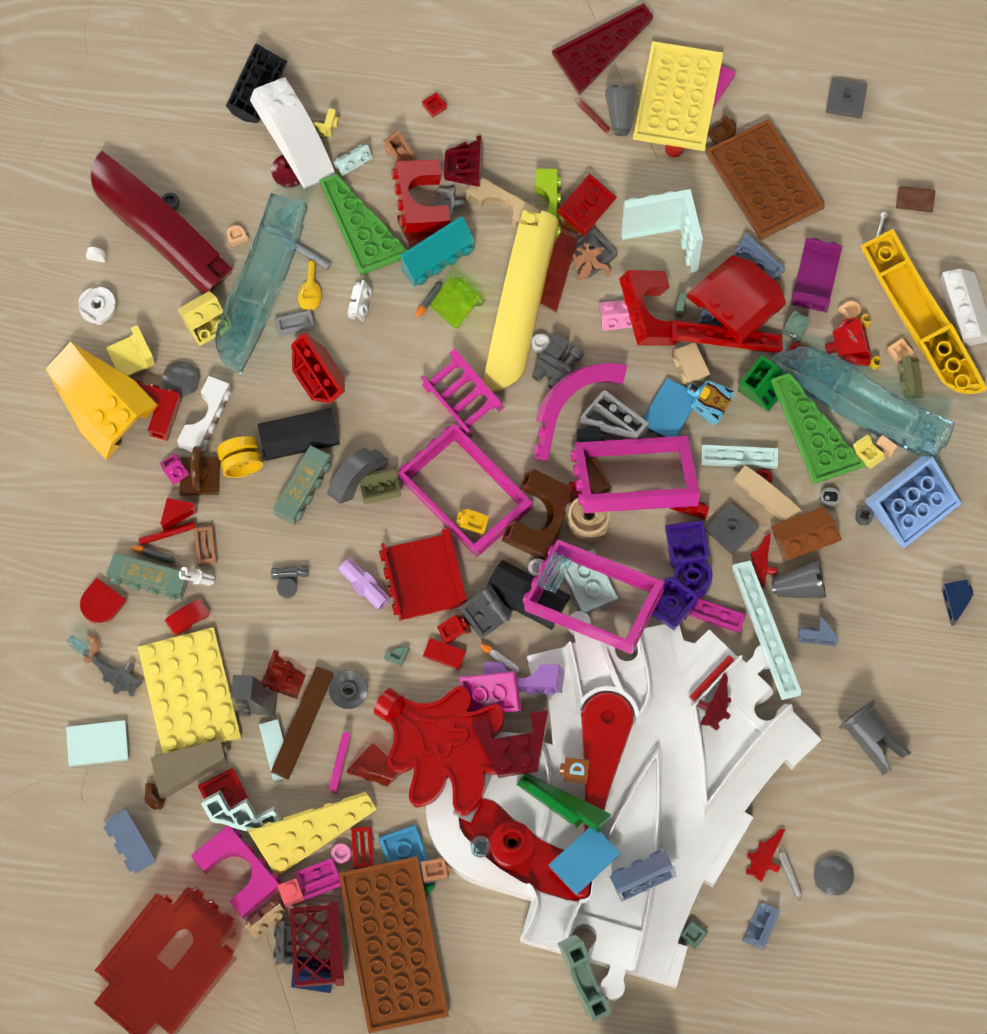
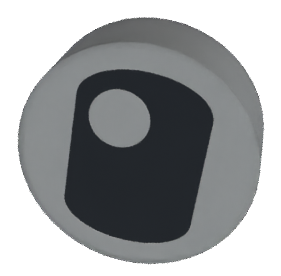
(830, 497)

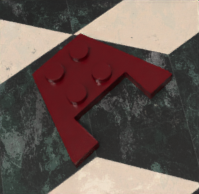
(514, 753)

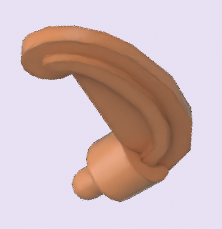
(94, 649)

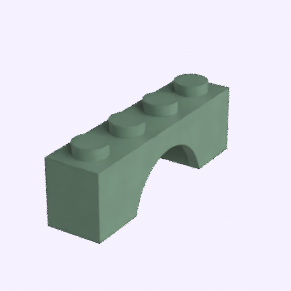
(588, 990)

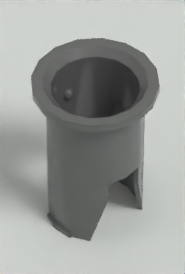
(867, 729)

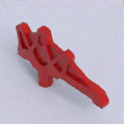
(760, 559)
(762, 859)

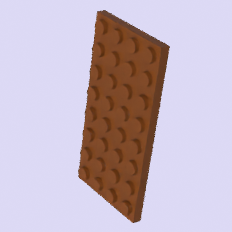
(393, 945)

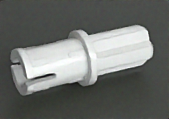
(196, 576)

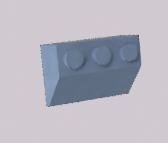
(642, 875)

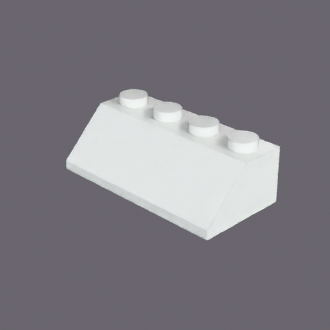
(965, 305)

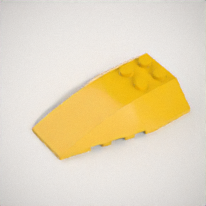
(98, 397)

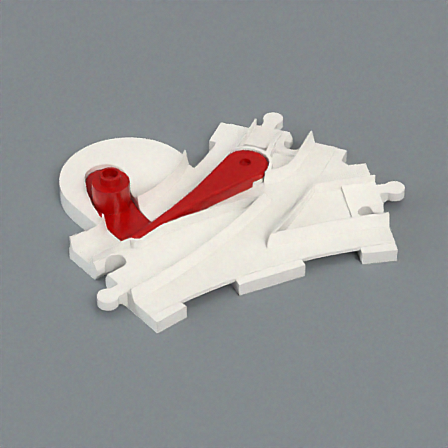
(655, 774)

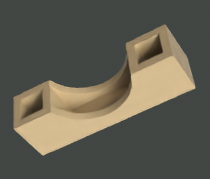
(492, 194)

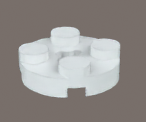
(97, 295)

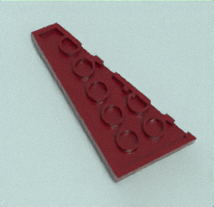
(594, 51)

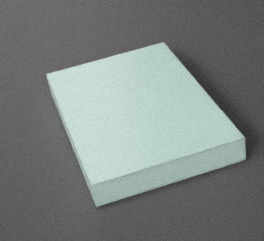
(589, 587)
(97, 743)

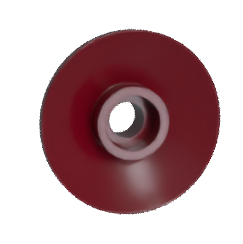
(283, 176)

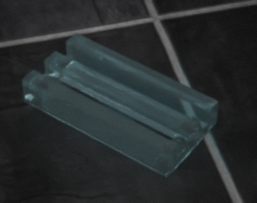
(554, 557)

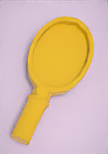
(310, 293)

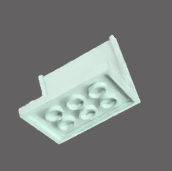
(665, 214)

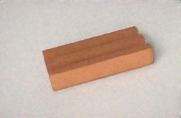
(207, 560)

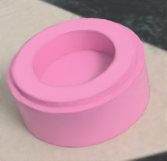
(341, 853)

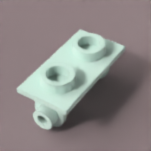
(356, 158)

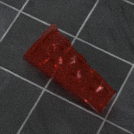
(558, 270)

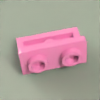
(614, 315)

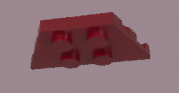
(464, 163)

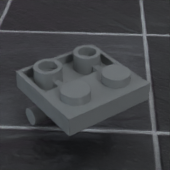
(485, 612)

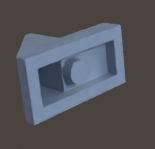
(823, 636)

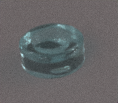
(480, 846)

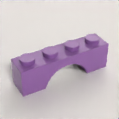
(545, 679)

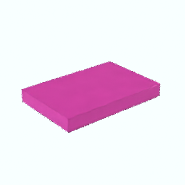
(493, 689)

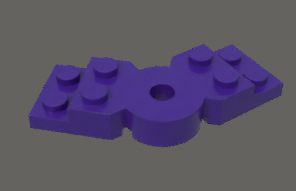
(689, 557)

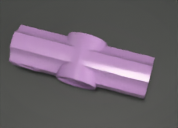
(364, 584)

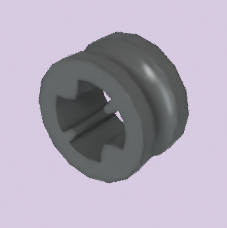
(858, 515)

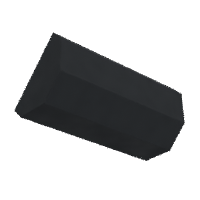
(260, 69)
(297, 433)
(513, 583)

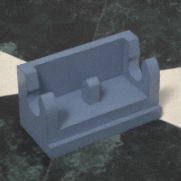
(761, 926)

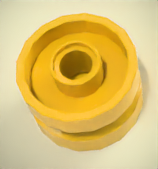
(239, 457)

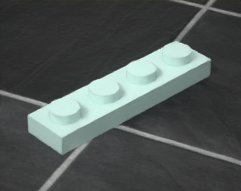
(739, 456)

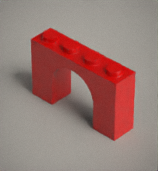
(416, 217)
(646, 328)
(166, 411)

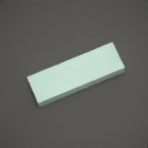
(272, 742)

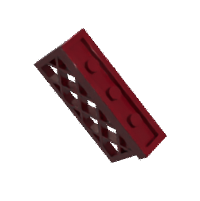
(334, 948)

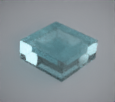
(77, 645)

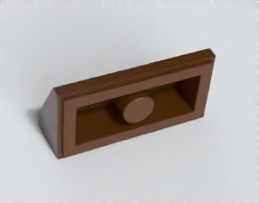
(915, 199)

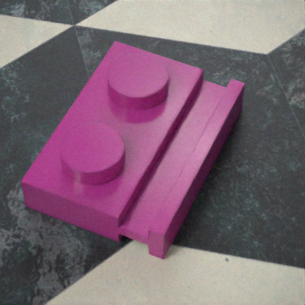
(318, 879)

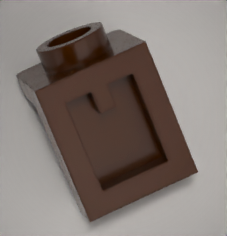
(723, 130)

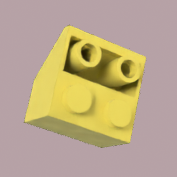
(202, 317)

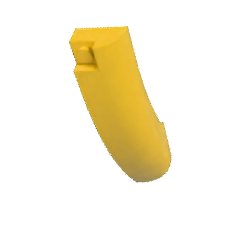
(921, 314)

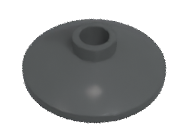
(344, 681)

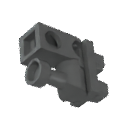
(550, 362)

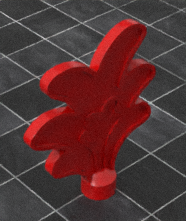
(440, 746)

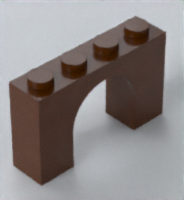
(555, 497)

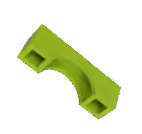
(546, 186)

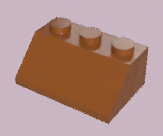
(805, 534)

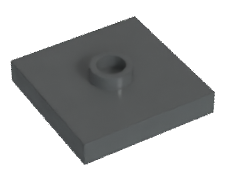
(846, 98)
(731, 528)

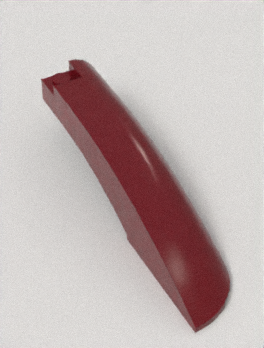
(158, 224)

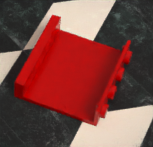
(423, 576)

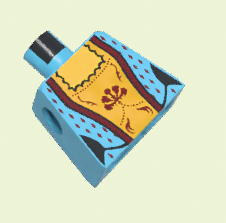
(710, 400)

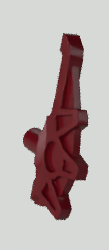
(717, 707)

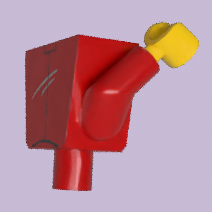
(852, 342)

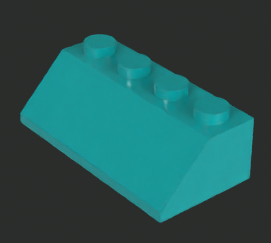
(437, 252)

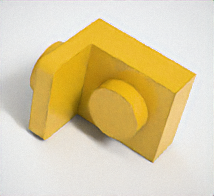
(472, 521)

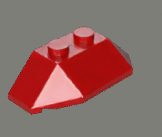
(316, 370)

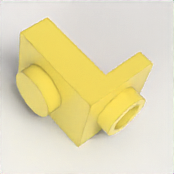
(327, 128)
(868, 452)

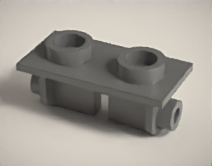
(283, 951)

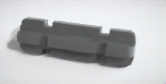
(289, 572)

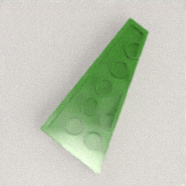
(363, 232)
(816, 438)

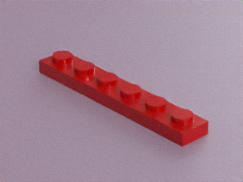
(718, 336)

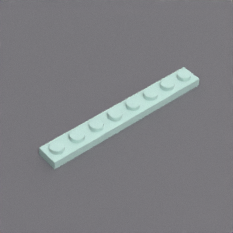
(766, 630)

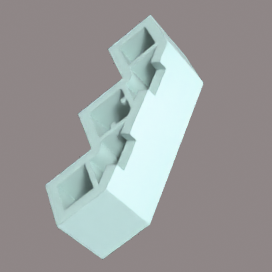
(239, 816)

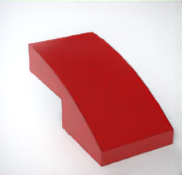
(187, 616)

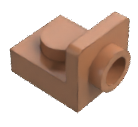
(435, 870)

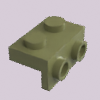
(911, 378)
(380, 486)

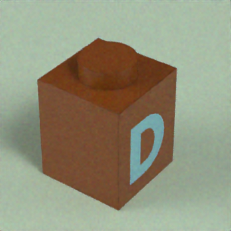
(575, 770)

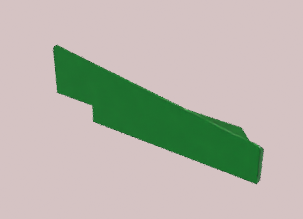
(564, 804)

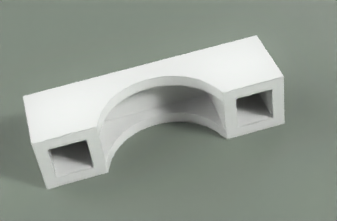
(215, 394)

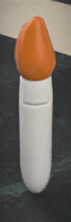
(499, 657)

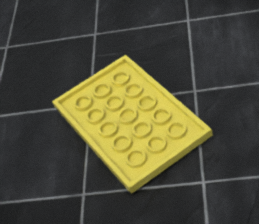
(678, 96)
(189, 691)

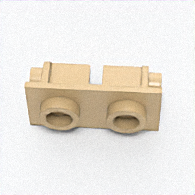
(259, 925)

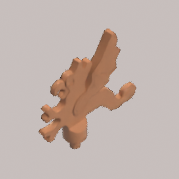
(589, 258)

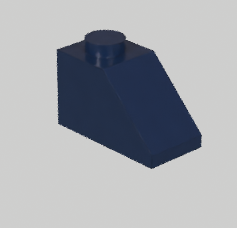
(956, 598)

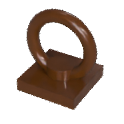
(202, 476)

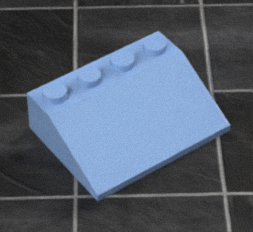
(913, 501)

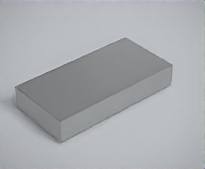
(294, 323)

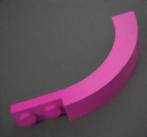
(562, 391)

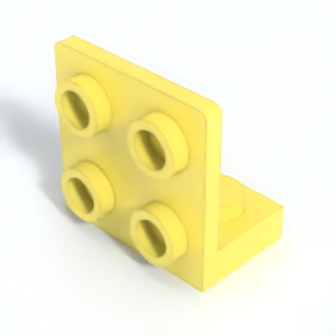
(131, 354)

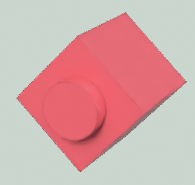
(290, 893)

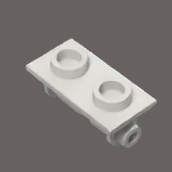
(361, 294)

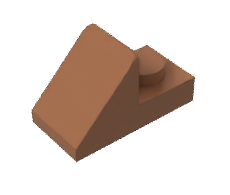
(398, 148)

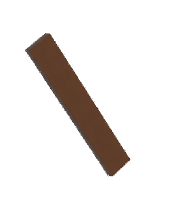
(302, 723)

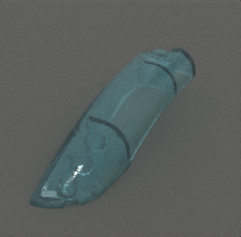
(260, 281)
(865, 401)

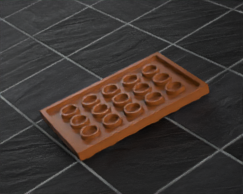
(764, 179)

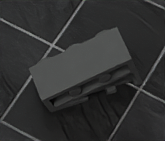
(251, 697)

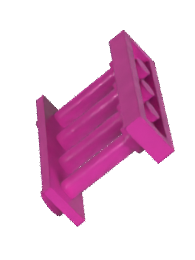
(468, 375)

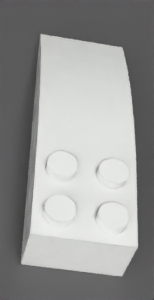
(292, 131)

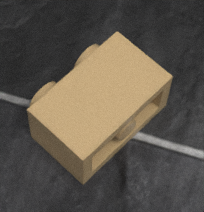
(691, 365)

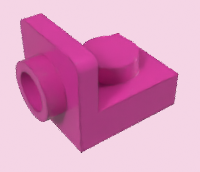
(174, 468)

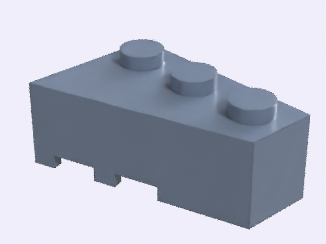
(129, 841)

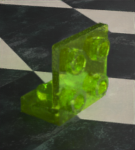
(456, 301)

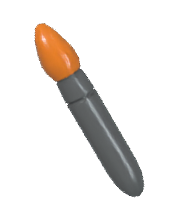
(433, 293)
(153, 554)

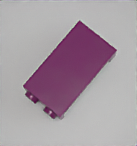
(816, 275)

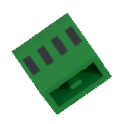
(757, 383)

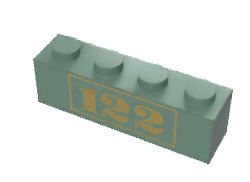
(302, 485)
(146, 576)

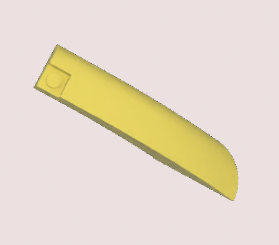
(520, 299)

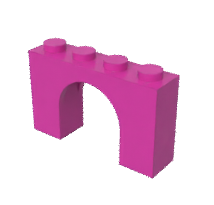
(227, 845)

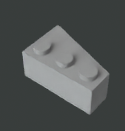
(614, 418)

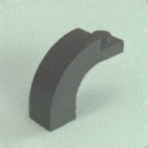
(353, 471)

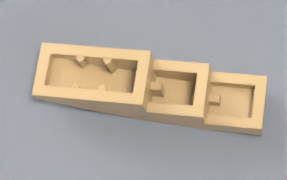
(767, 495)

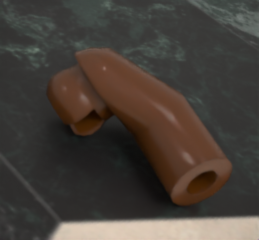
(151, 799)

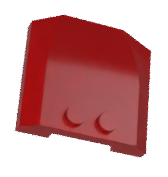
(739, 296)

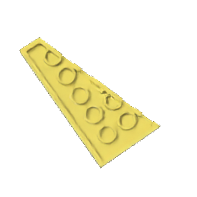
(303, 833)

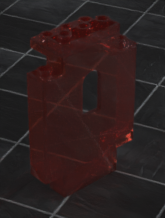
(147, 991)

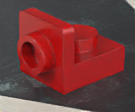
(454, 628)

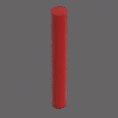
(167, 533)
(711, 678)

